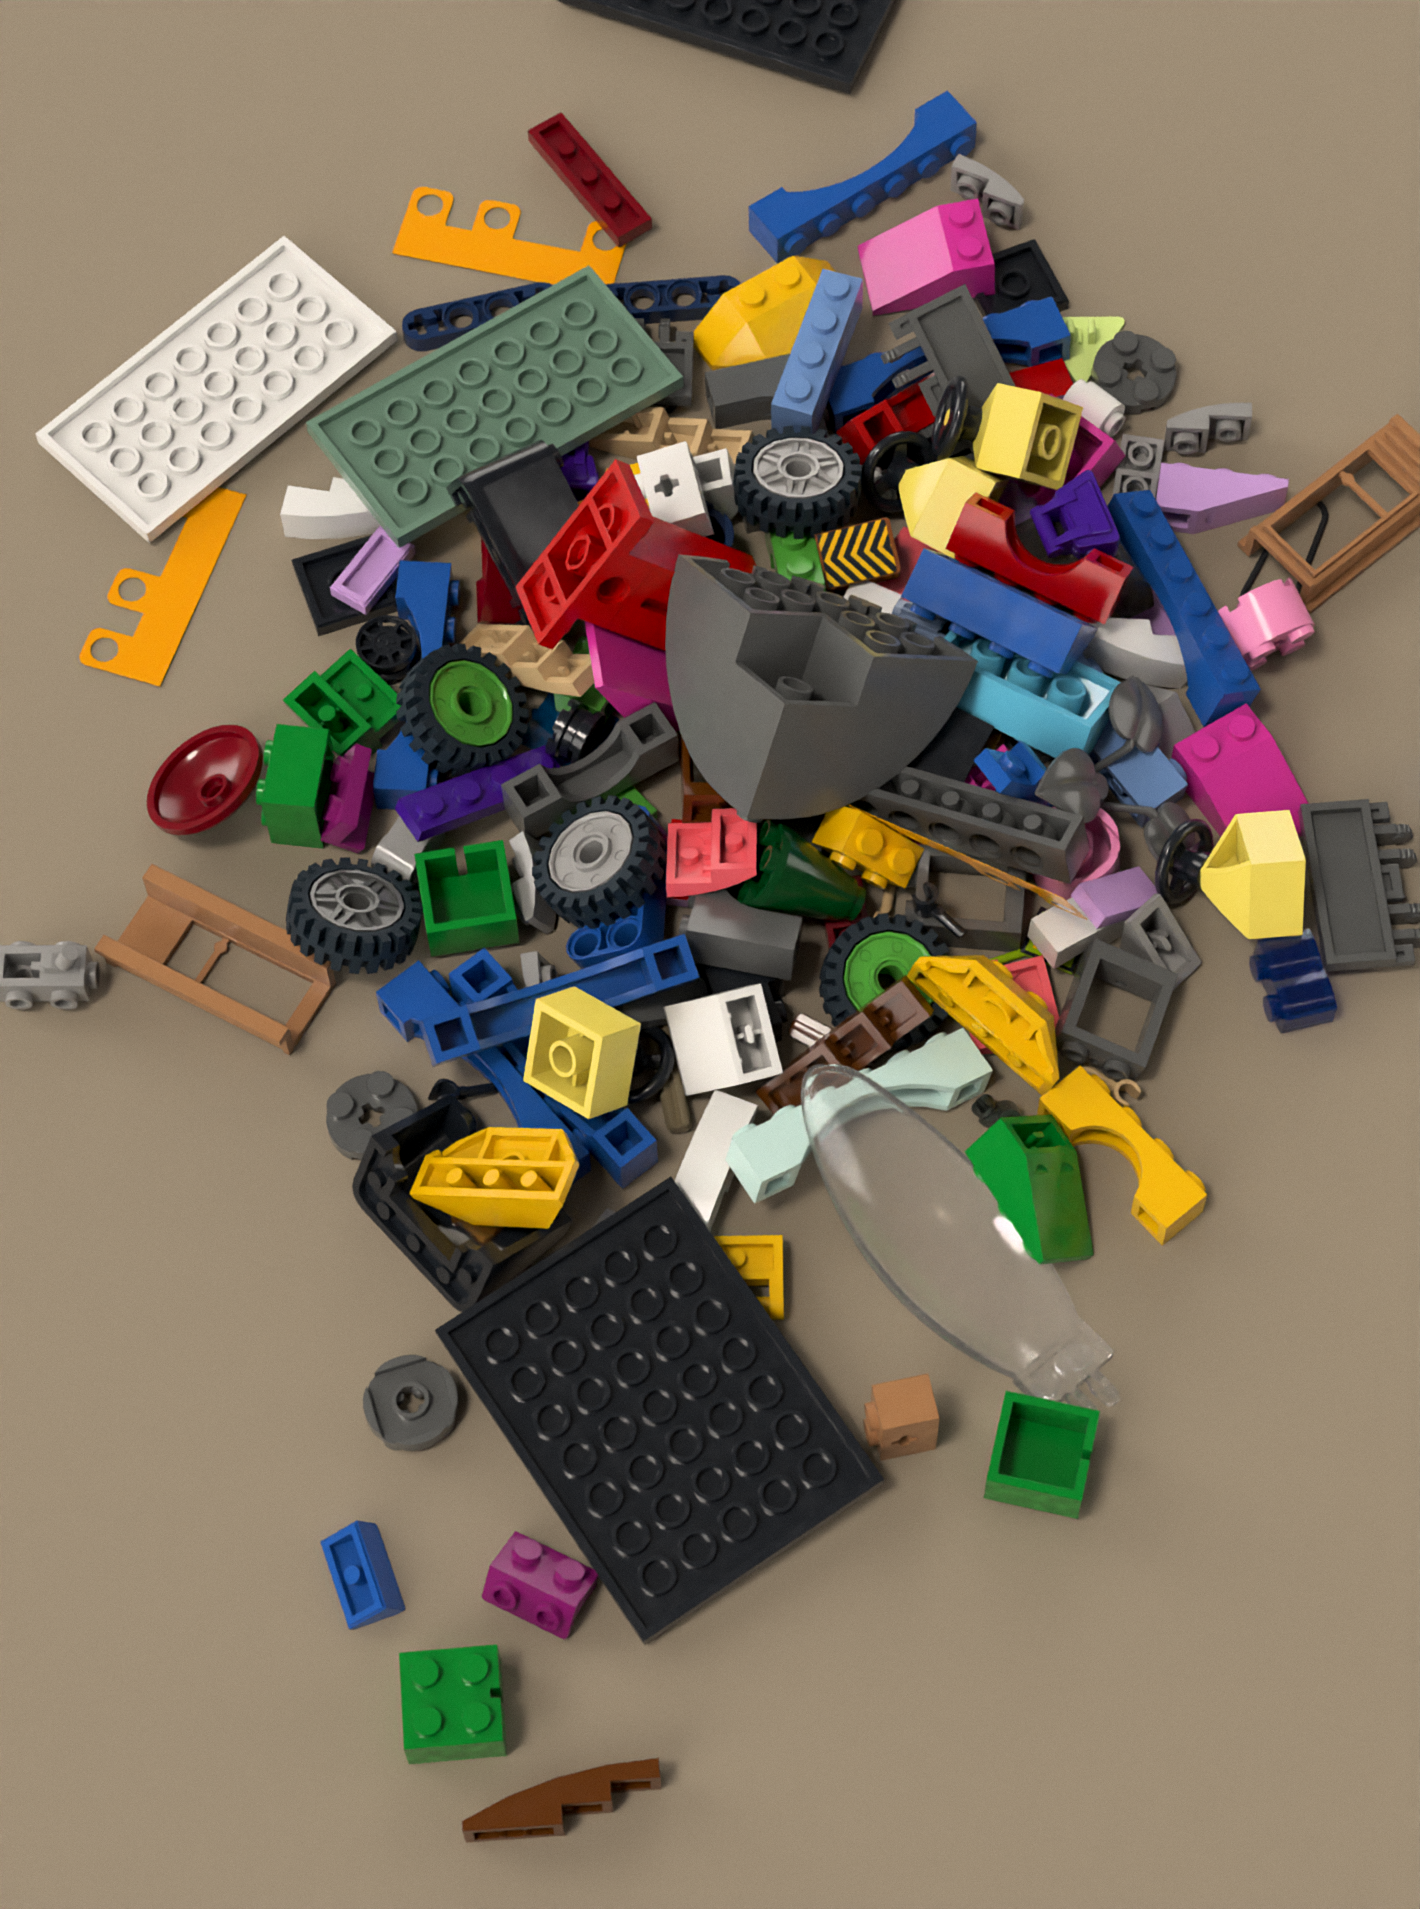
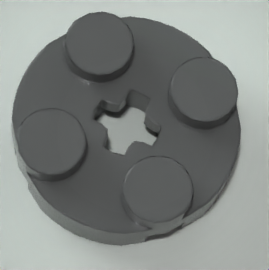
(1137, 352)
(356, 1097)
(418, 1429)

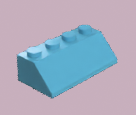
(1034, 708)

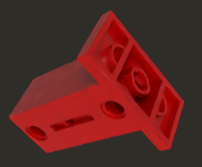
(613, 565)

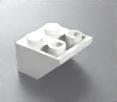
(723, 1039)

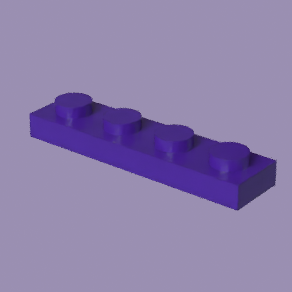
(466, 796)

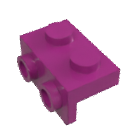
(349, 800)
(538, 1584)

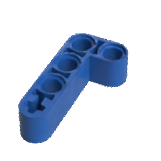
(636, 931)

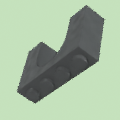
(745, 395)
(745, 937)

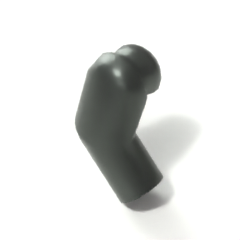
(990, 1111)

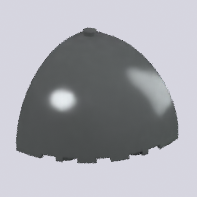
(797, 691)

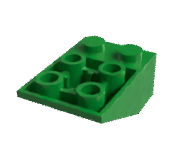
(1036, 1185)

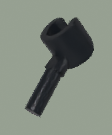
(933, 909)
(445, 1087)

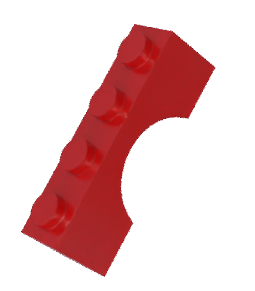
(899, 413)
(989, 538)

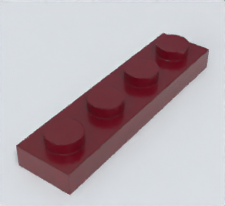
(590, 179)

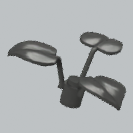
(1078, 788)

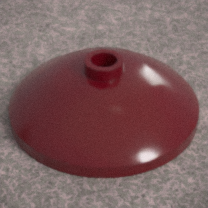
(205, 780)

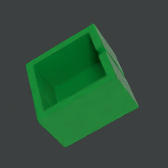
(296, 785)
(469, 908)
(1041, 1454)
(450, 1704)

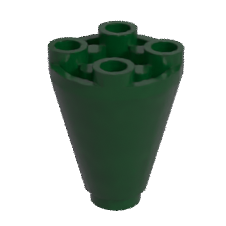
(799, 879)

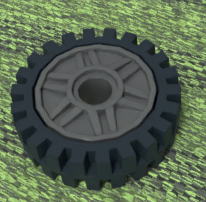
(353, 915)

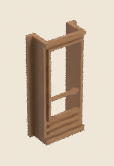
(1398, 453)
(164, 922)

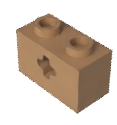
(902, 1417)

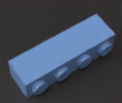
(817, 352)
(1137, 776)

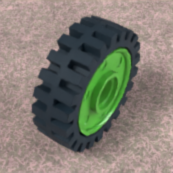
(462, 709)
(873, 949)

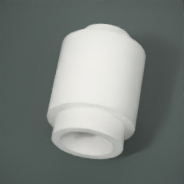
(1098, 406)

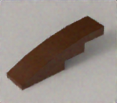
(852, 1042)
(542, 1808)

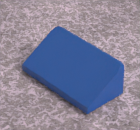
(362, 1574)

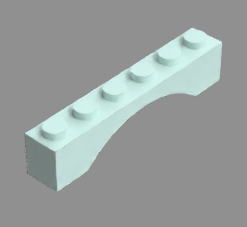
(934, 1076)

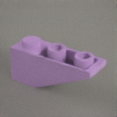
(1210, 498)

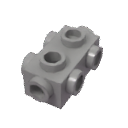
(55, 974)

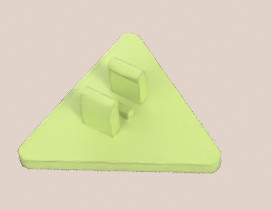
(1086, 339)

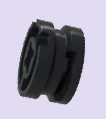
(387, 648)
(575, 732)

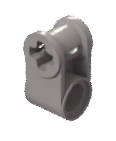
(398, 850)

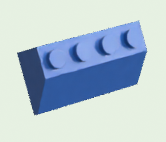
(996, 612)

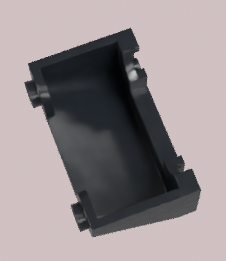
(517, 508)
(441, 1252)

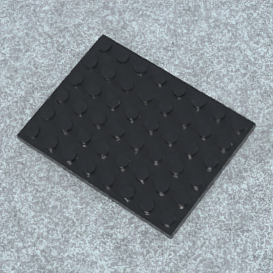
(659, 1409)

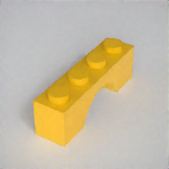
(1088, 1115)

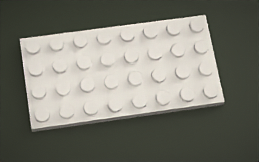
(216, 388)

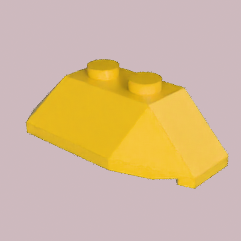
(759, 315)
(995, 1012)
(500, 1177)

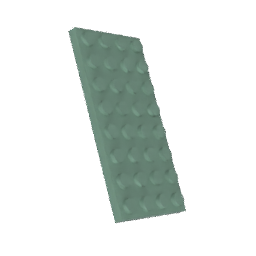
(540, 371)

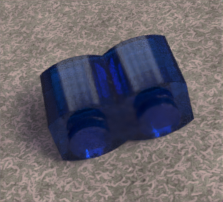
(1294, 982)

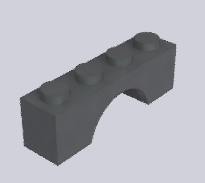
(630, 754)

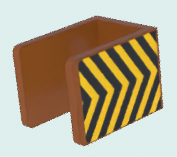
(858, 555)

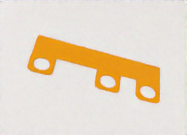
(495, 249)
(172, 596)
(981, 867)

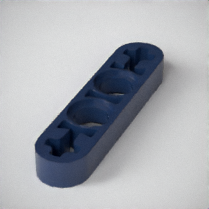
(664, 291)
(476, 307)

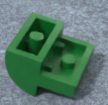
(348, 702)

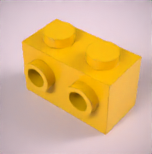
(868, 846)

